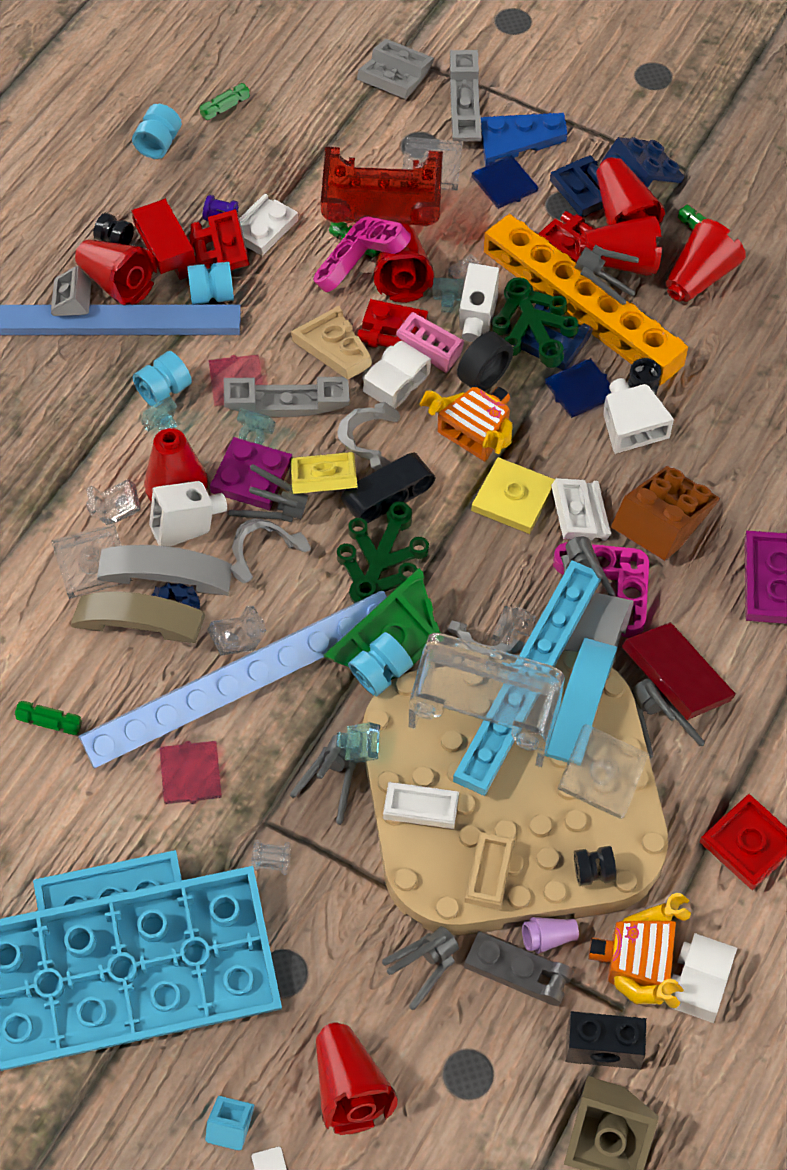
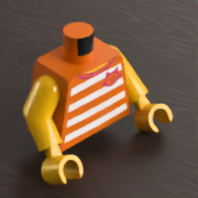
(473, 419)
(643, 953)

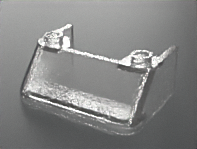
(488, 687)

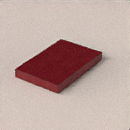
(678, 670)

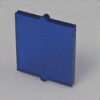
(504, 181)
(579, 387)

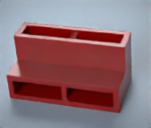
(164, 237)

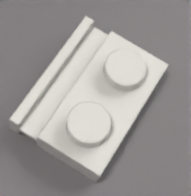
(266, 223)
(580, 509)

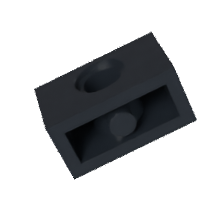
(605, 1040)

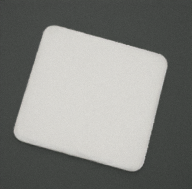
(269, 1159)

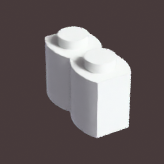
(396, 374)
(703, 976)

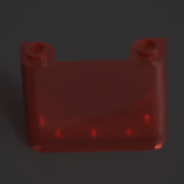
(381, 193)

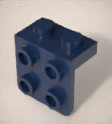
(646, 160)

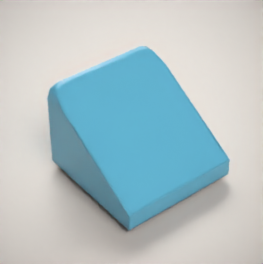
(229, 1123)

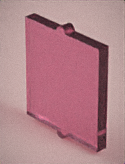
(233, 367)
(190, 772)

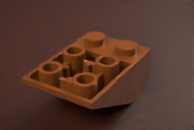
(664, 512)

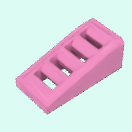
(446, 341)

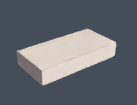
(421, 805)

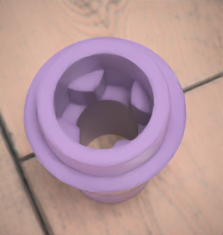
(547, 933)

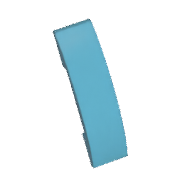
(581, 696)

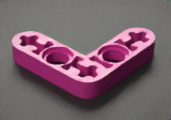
(364, 235)
(624, 575)

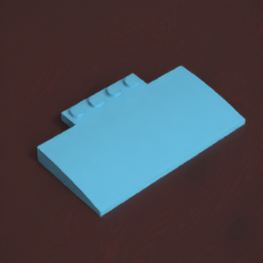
(130, 958)

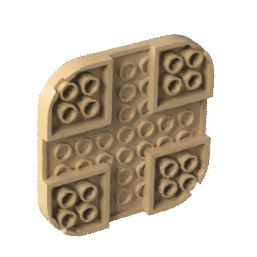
(432, 865)

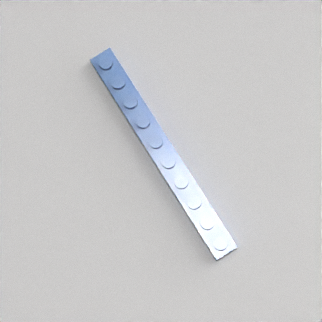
(222, 685)

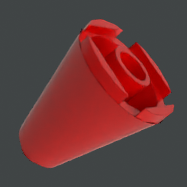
(625, 194)
(629, 237)
(704, 260)
(118, 269)
(406, 273)
(172, 462)
(350, 1082)

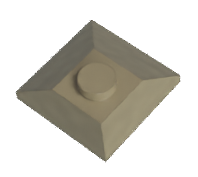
(610, 1129)

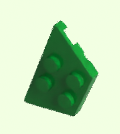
(402, 614)

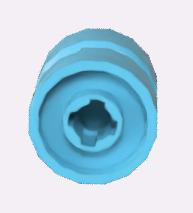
(156, 131)
(210, 283)
(165, 377)
(380, 664)

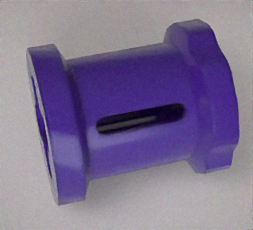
(212, 204)

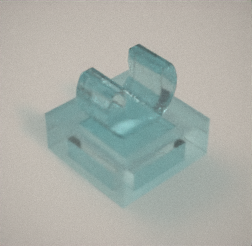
(447, 291)
(160, 415)
(255, 422)
(360, 742)

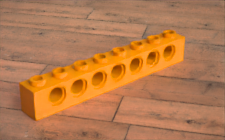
(553, 273)

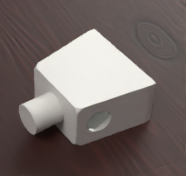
(478, 300)
(635, 416)
(183, 512)

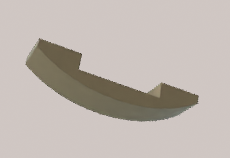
(138, 611)

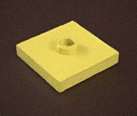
(323, 473)
(513, 495)

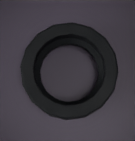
(485, 361)

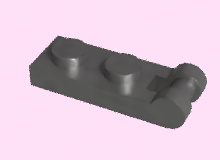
(518, 968)

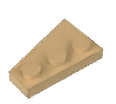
(334, 343)

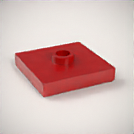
(748, 841)

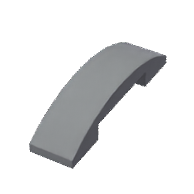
(465, 95)
(287, 400)
(165, 564)

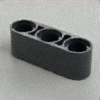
(390, 484)

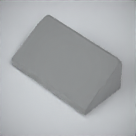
(71, 293)

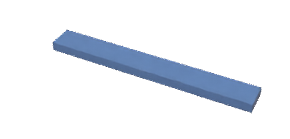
(123, 320)

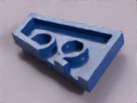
(517, 133)

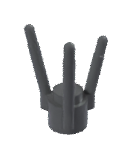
(590, 266)
(291, 504)
(581, 551)
(652, 700)
(334, 759)
(435, 948)

